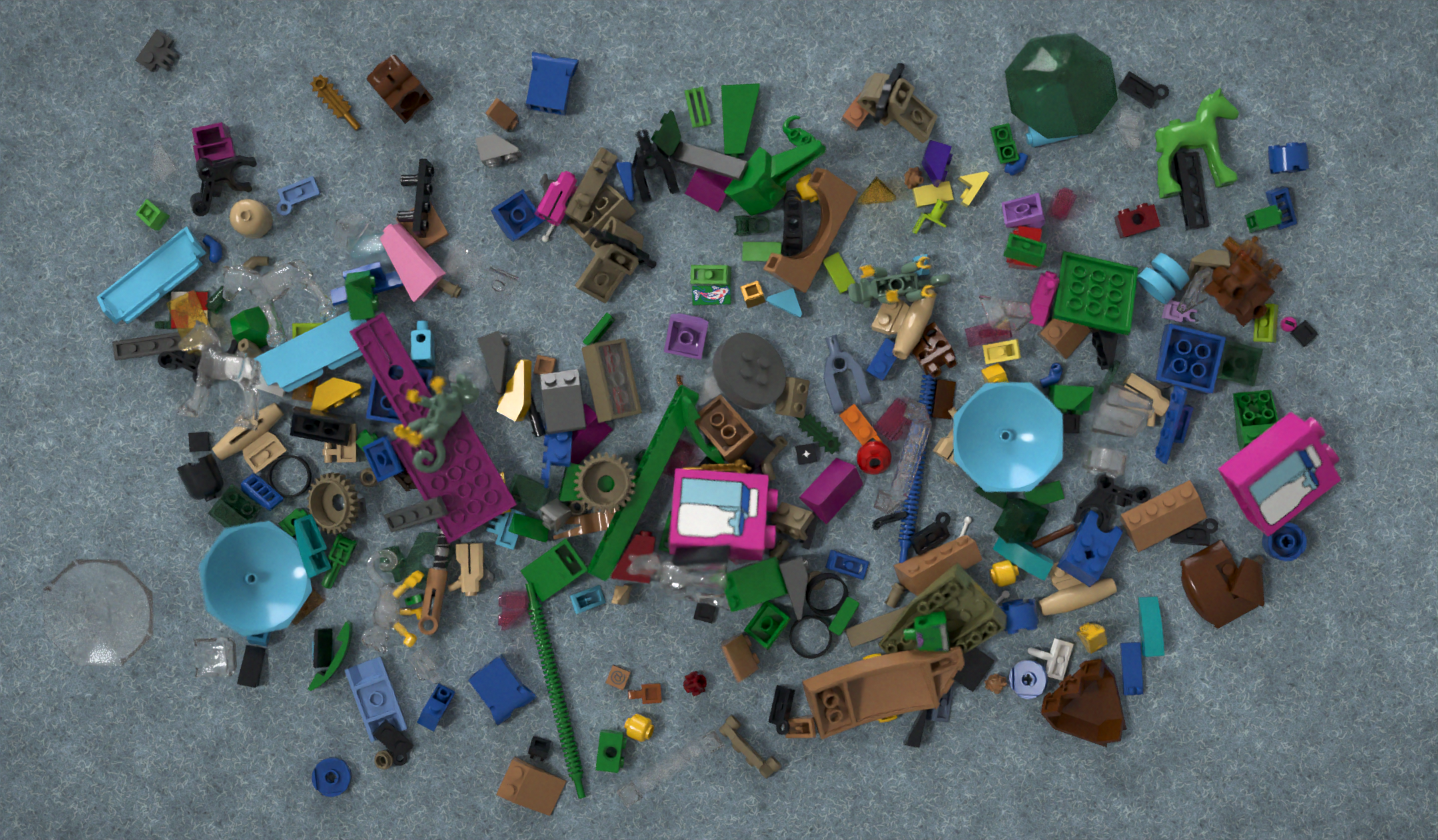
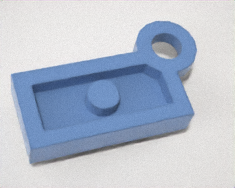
(297, 193)

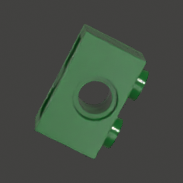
(1263, 218)
(604, 761)

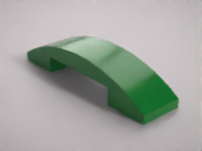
(690, 415)
(344, 636)

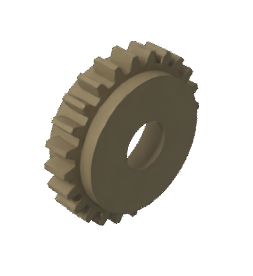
(589, 483)
(322, 505)

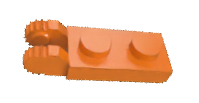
(858, 425)

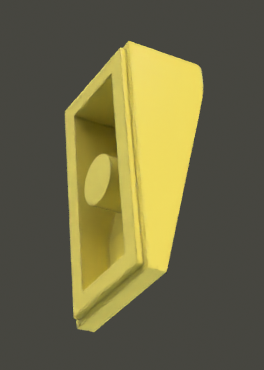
(929, 194)

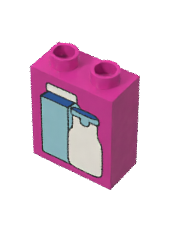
(1281, 472)
(722, 511)

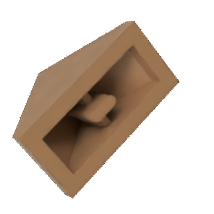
(801, 727)

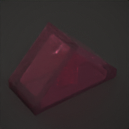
(678, 457)

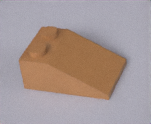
(725, 429)
(740, 656)
(531, 787)

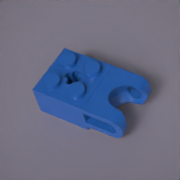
(1089, 550)

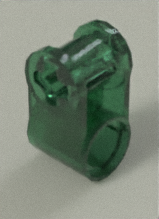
(749, 225)

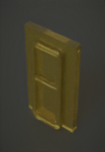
(185, 312)

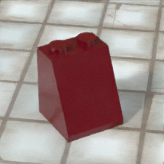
(641, 545)

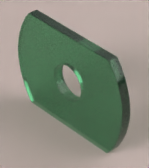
(423, 545)

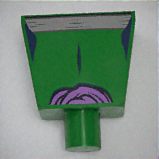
(930, 632)

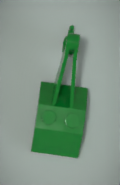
(767, 175)

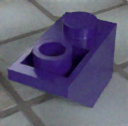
(935, 161)

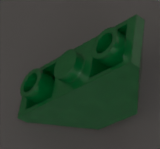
(668, 136)

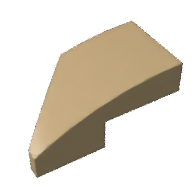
(621, 594)

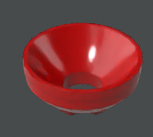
(871, 451)

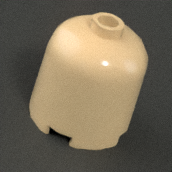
(251, 218)

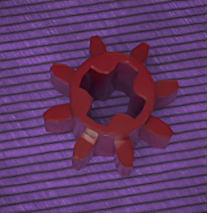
(695, 683)

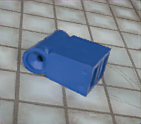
(550, 83)
(501, 689)

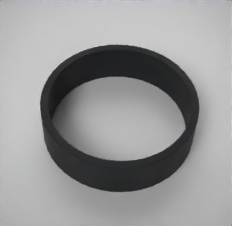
(309, 475)
(813, 582)
(813, 656)

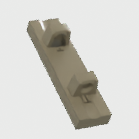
(590, 185)

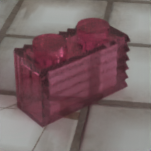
(892, 421)

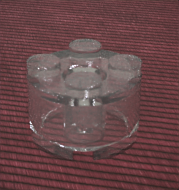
(471, 365)

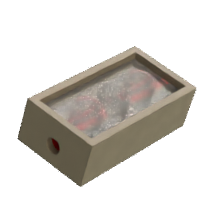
(611, 380)

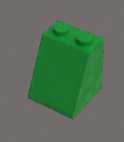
(754, 584)

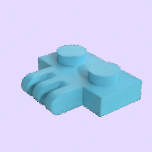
(502, 526)

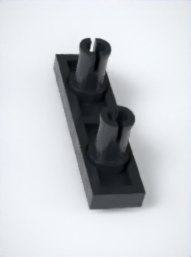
(422, 205)

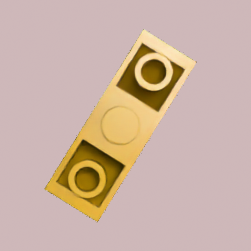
(334, 393)

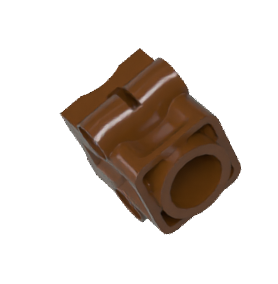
(399, 88)
(1241, 290)

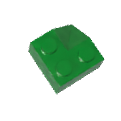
(361, 295)
(1071, 398)

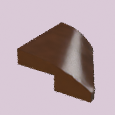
(1249, 582)

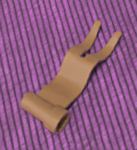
(589, 523)

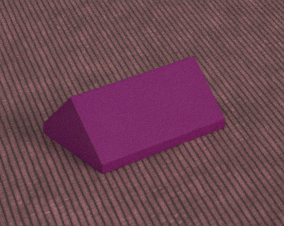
(587, 439)
(832, 489)

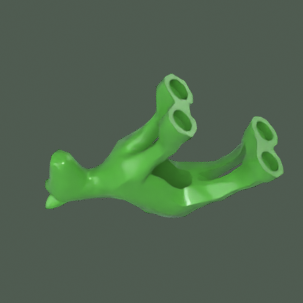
(1193, 135)

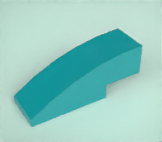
(311, 546)
(1025, 558)
(1150, 627)

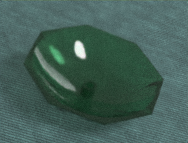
(1061, 85)

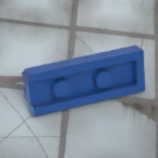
(1131, 668)

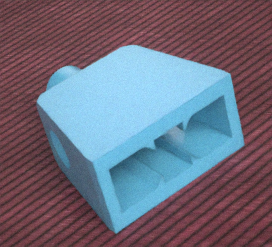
(422, 352)

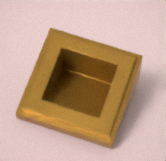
(752, 294)

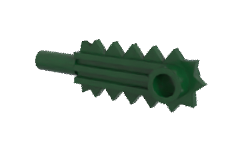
(819, 433)

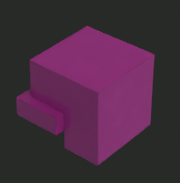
(213, 142)

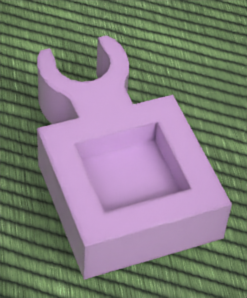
(1172, 314)

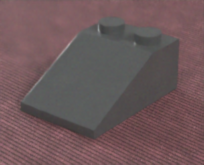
(496, 353)
(563, 401)
(796, 580)

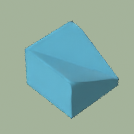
(922, 272)

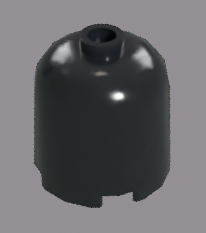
(202, 479)

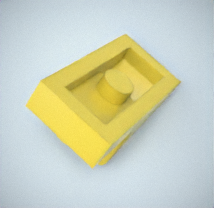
(974, 181)
(1001, 351)

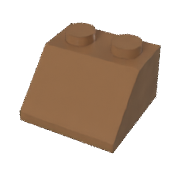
(1063, 336)

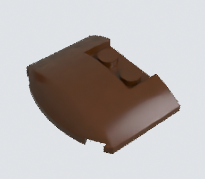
(1208, 583)

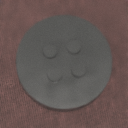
(749, 371)

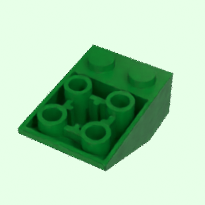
(1253, 415)
(554, 569)

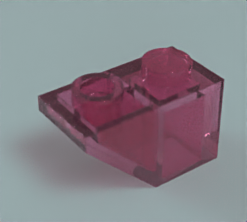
(1061, 203)
(513, 606)

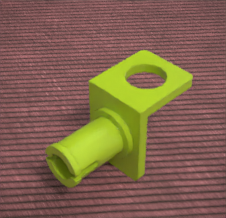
(934, 216)

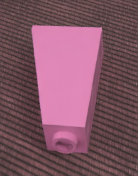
(411, 261)

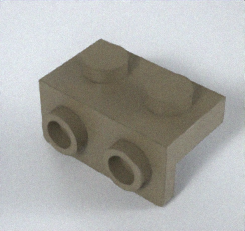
(793, 398)
(792, 520)

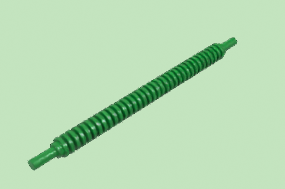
(576, 774)

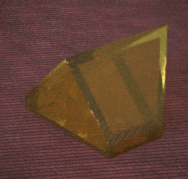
(876, 193)

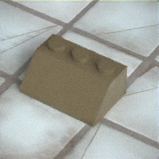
(606, 204)

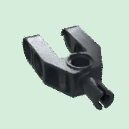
(658, 158)
(792, 231)

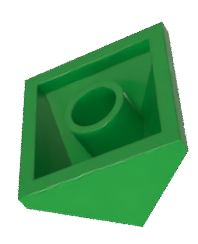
(250, 325)

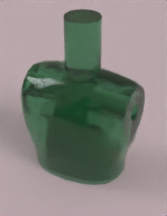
(401, 562)

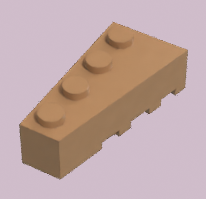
(924, 569)

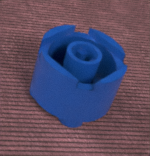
(1288, 158)
(1287, 551)
(1020, 615)

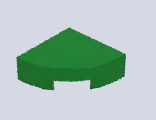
(414, 599)

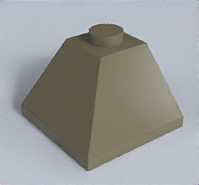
(1209, 258)

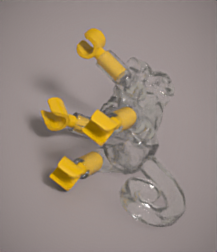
(387, 608)

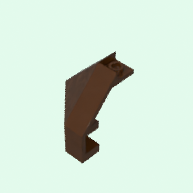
(1087, 705)

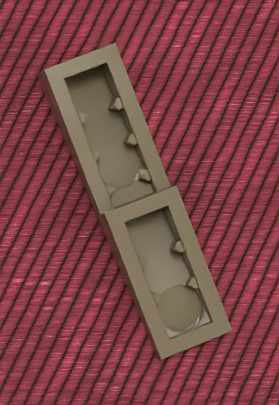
(872, 628)

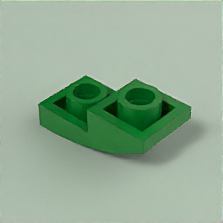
(1004, 143)

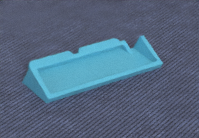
(152, 278)
(305, 355)

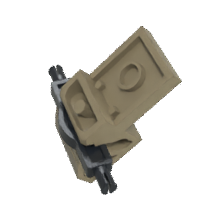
(892, 98)
(617, 254)

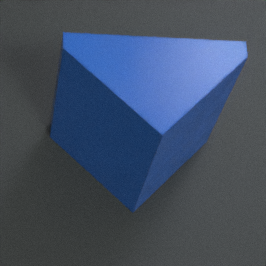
(383, 458)

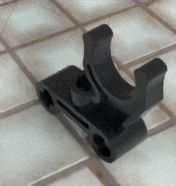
(213, 179)
(188, 361)
(1110, 493)

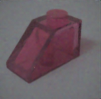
(985, 334)

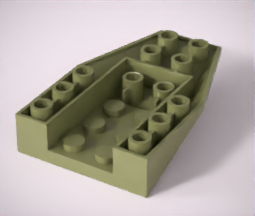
(968, 609)

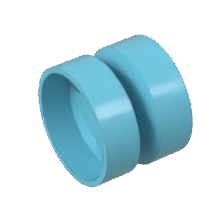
(1166, 274)

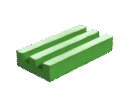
(694, 91)

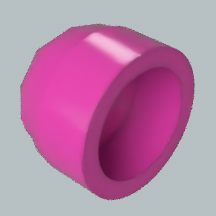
(1285, 327)

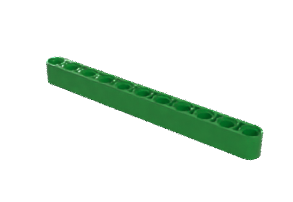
(646, 480)

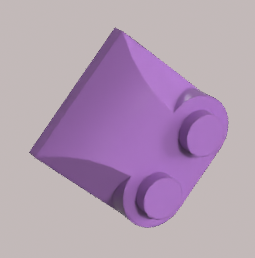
(1024, 212)
(686, 336)

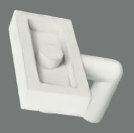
(1057, 658)

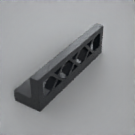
(1188, 207)

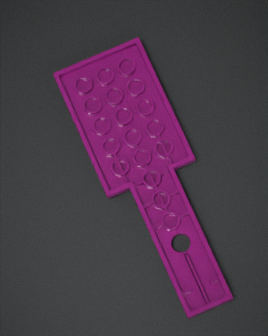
(468, 476)

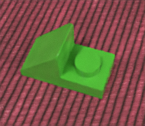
(152, 215)

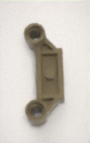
(766, 767)

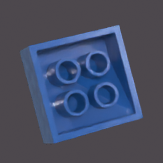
(1189, 358)
(379, 405)

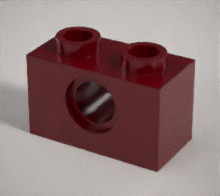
(1127, 227)

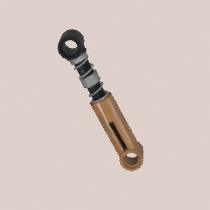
(435, 585)

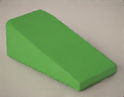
(760, 250)
(711, 274)

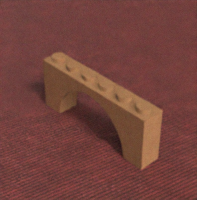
(835, 201)

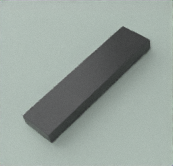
(710, 161)
(146, 346)
(416, 514)

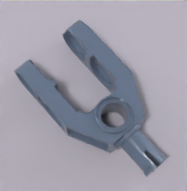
(830, 369)

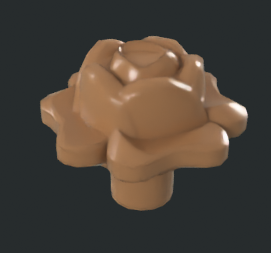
(913, 178)
(995, 683)

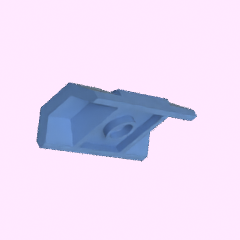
(375, 695)

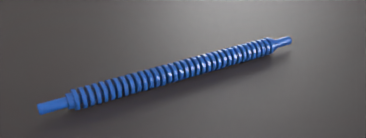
(905, 542)

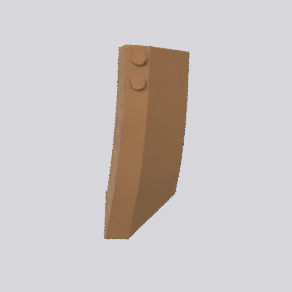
(880, 688)

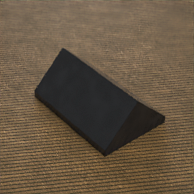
(320, 426)

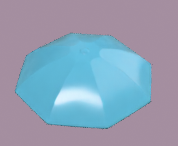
(1008, 437)
(254, 578)

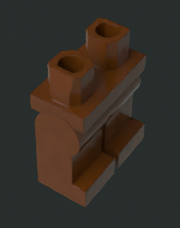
(936, 355)

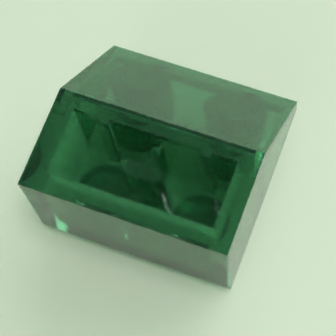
(235, 508)
(1020, 521)

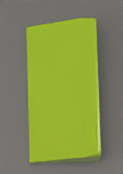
(838, 272)
(1266, 327)

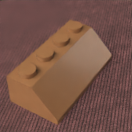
(1163, 516)

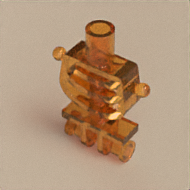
(1236, 249)

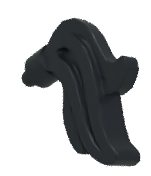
(888, 519)

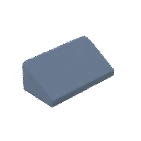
(943, 709)

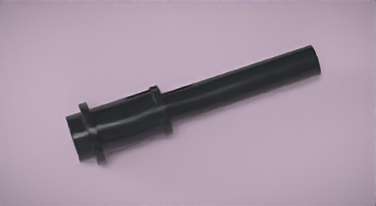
(536, 421)

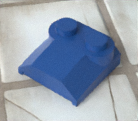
(516, 216)

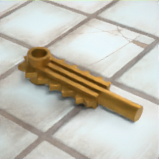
(334, 101)
(738, 467)

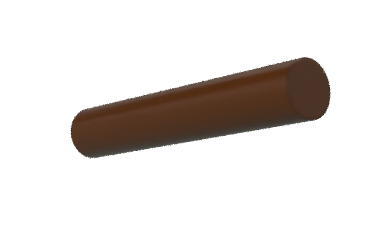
(1053, 536)

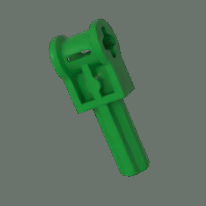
(340, 555)

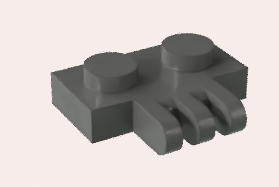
(157, 52)

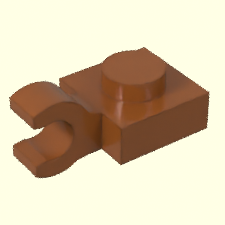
(649, 693)

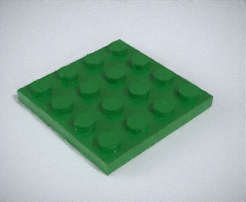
(1095, 293)

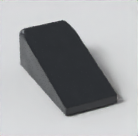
(251, 666)
(915, 734)

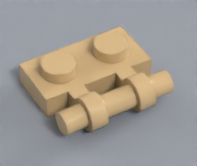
(343, 453)

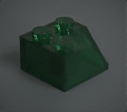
(1239, 364)
(529, 492)

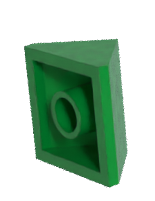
(767, 624)

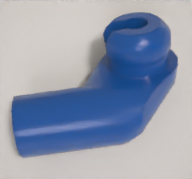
(1018, 166)
(215, 249)
(1053, 377)

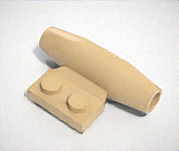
(905, 322)
(258, 446)
(1073, 593)

